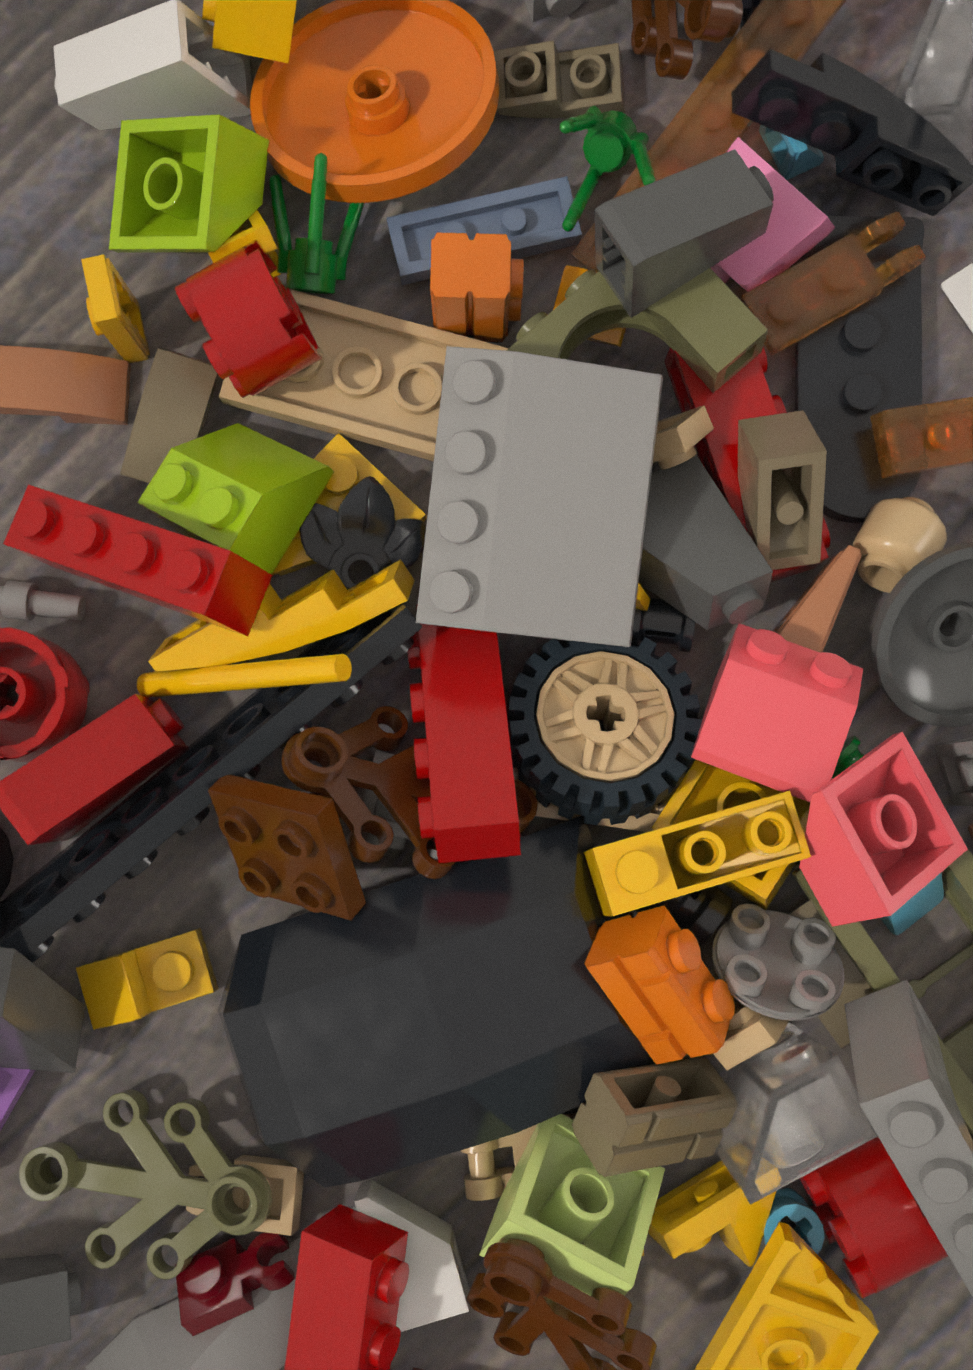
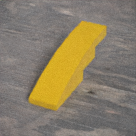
(285, 624)

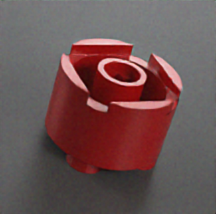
(251, 320)
(49, 690)
(872, 1218)

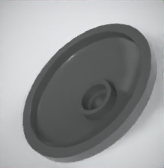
(917, 661)

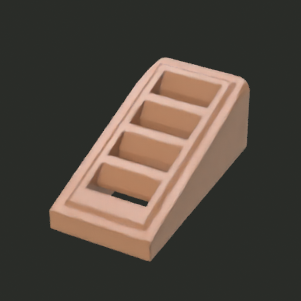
(817, 608)

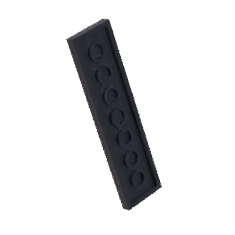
(178, 793)

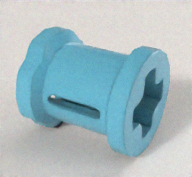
(791, 1204)

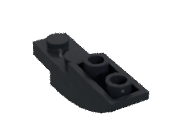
(861, 123)

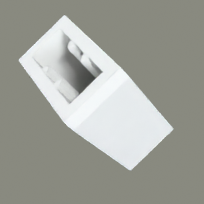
(150, 69)

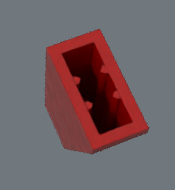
(90, 770)

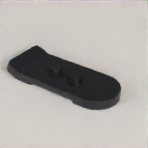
(861, 368)

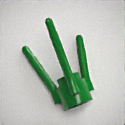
(607, 148)
(312, 264)

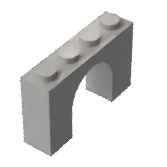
(915, 1112)

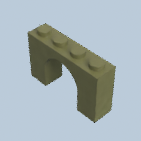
(696, 320)

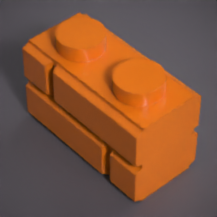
(475, 285)
(661, 985)

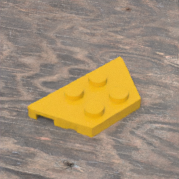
(791, 1315)

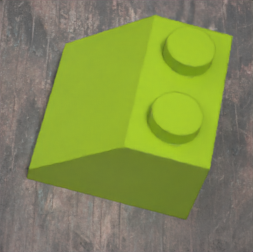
(185, 183)
(237, 492)

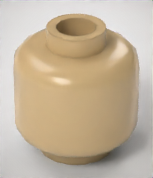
(896, 539)

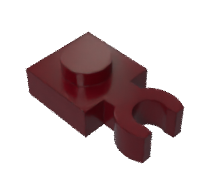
(222, 1280)

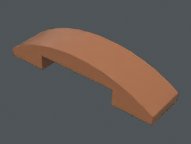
(64, 385)

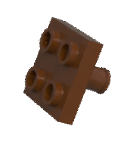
(288, 845)

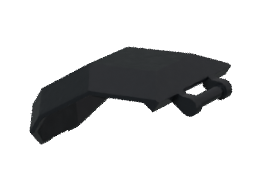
(427, 1014)

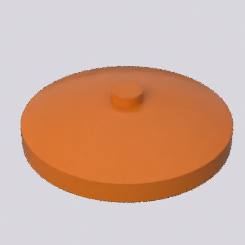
(380, 90)

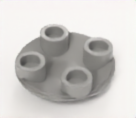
(778, 963)

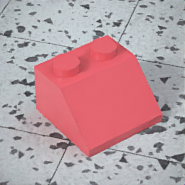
(778, 712)
(877, 835)

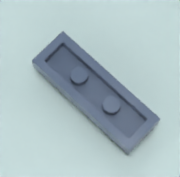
(526, 214)

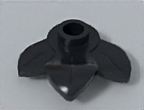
(361, 531)

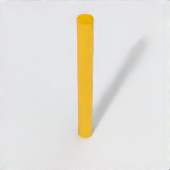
(246, 676)

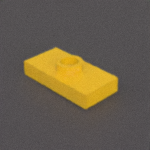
(114, 309)

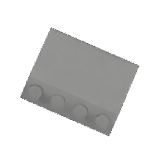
(538, 496)

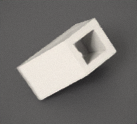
(436, 1273)

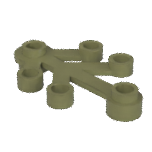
(158, 1185)

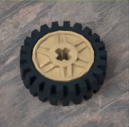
(591, 770)

